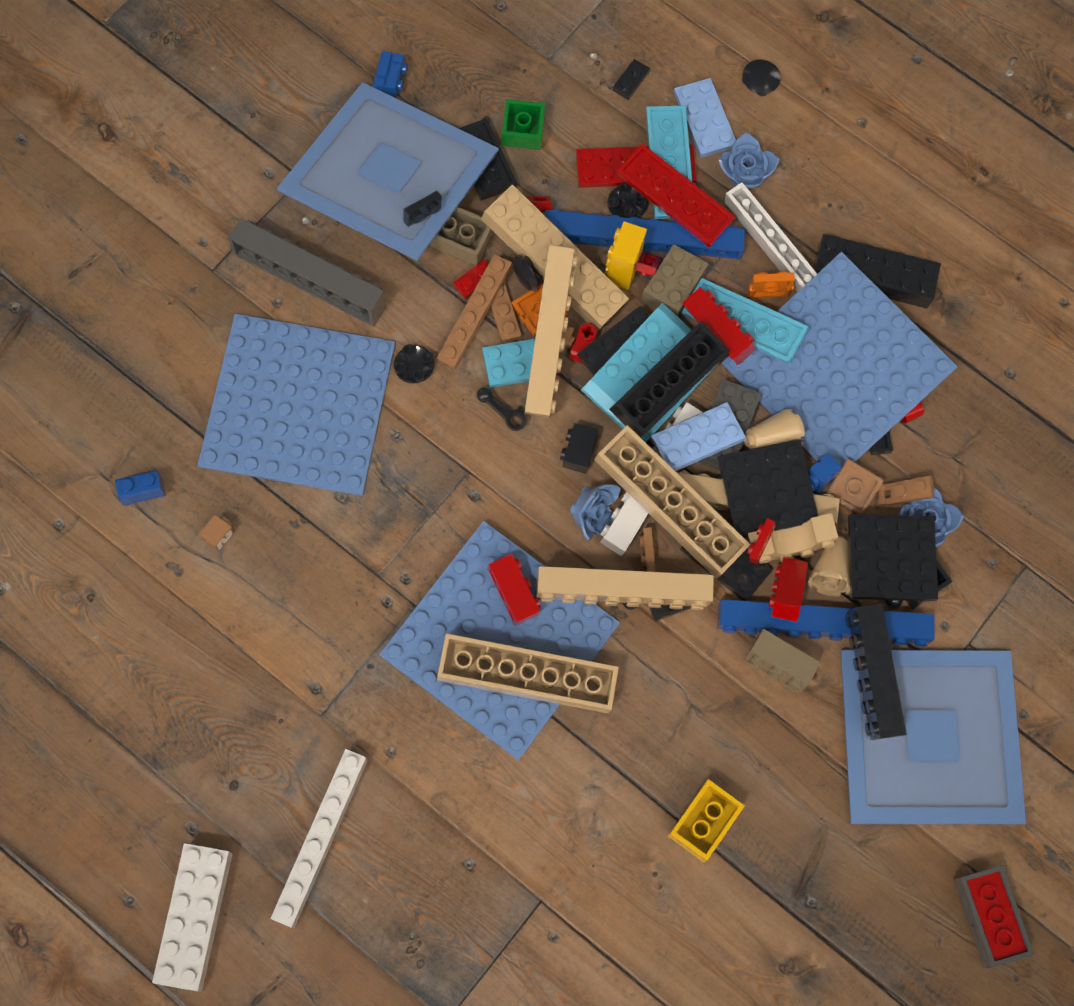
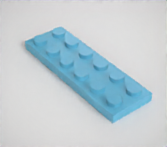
(669, 140)
(772, 331)

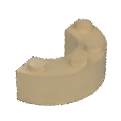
(800, 540)

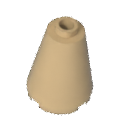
(775, 430)
(832, 570)

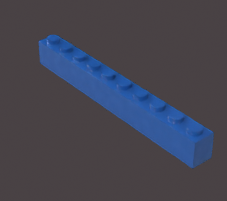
(660, 235)
(819, 622)

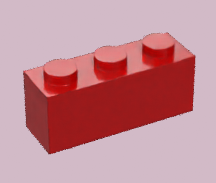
(514, 589)
(788, 589)

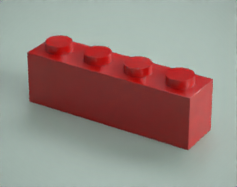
(703, 308)

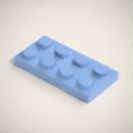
(705, 117)
(698, 437)

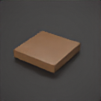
(855, 486)

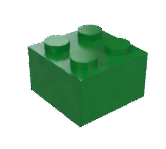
(523, 124)

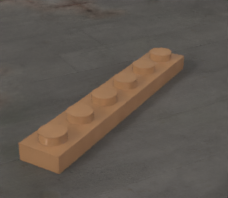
(474, 311)

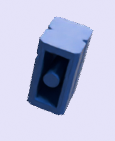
(390, 73)
(823, 473)
(139, 487)

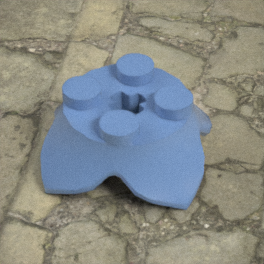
(748, 151)
(592, 508)
(946, 516)

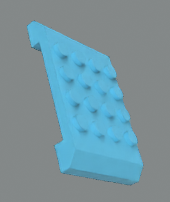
(634, 359)

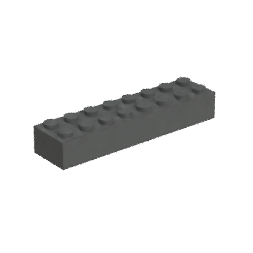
(307, 271)

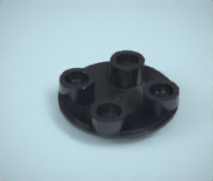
(761, 77)
(626, 201)
(525, 273)
(414, 364)

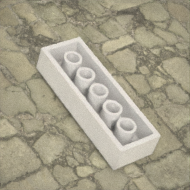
(192, 918)

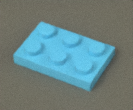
(508, 362)

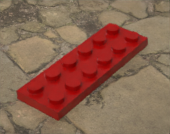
(599, 165)
(675, 195)

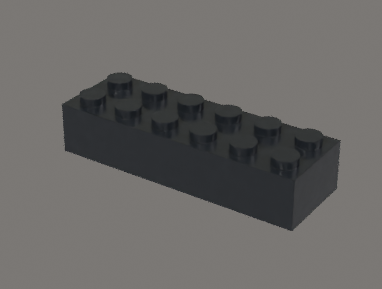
(894, 273)
(669, 379)
(875, 671)

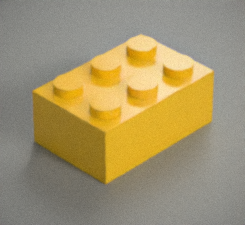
(625, 254)
(706, 821)

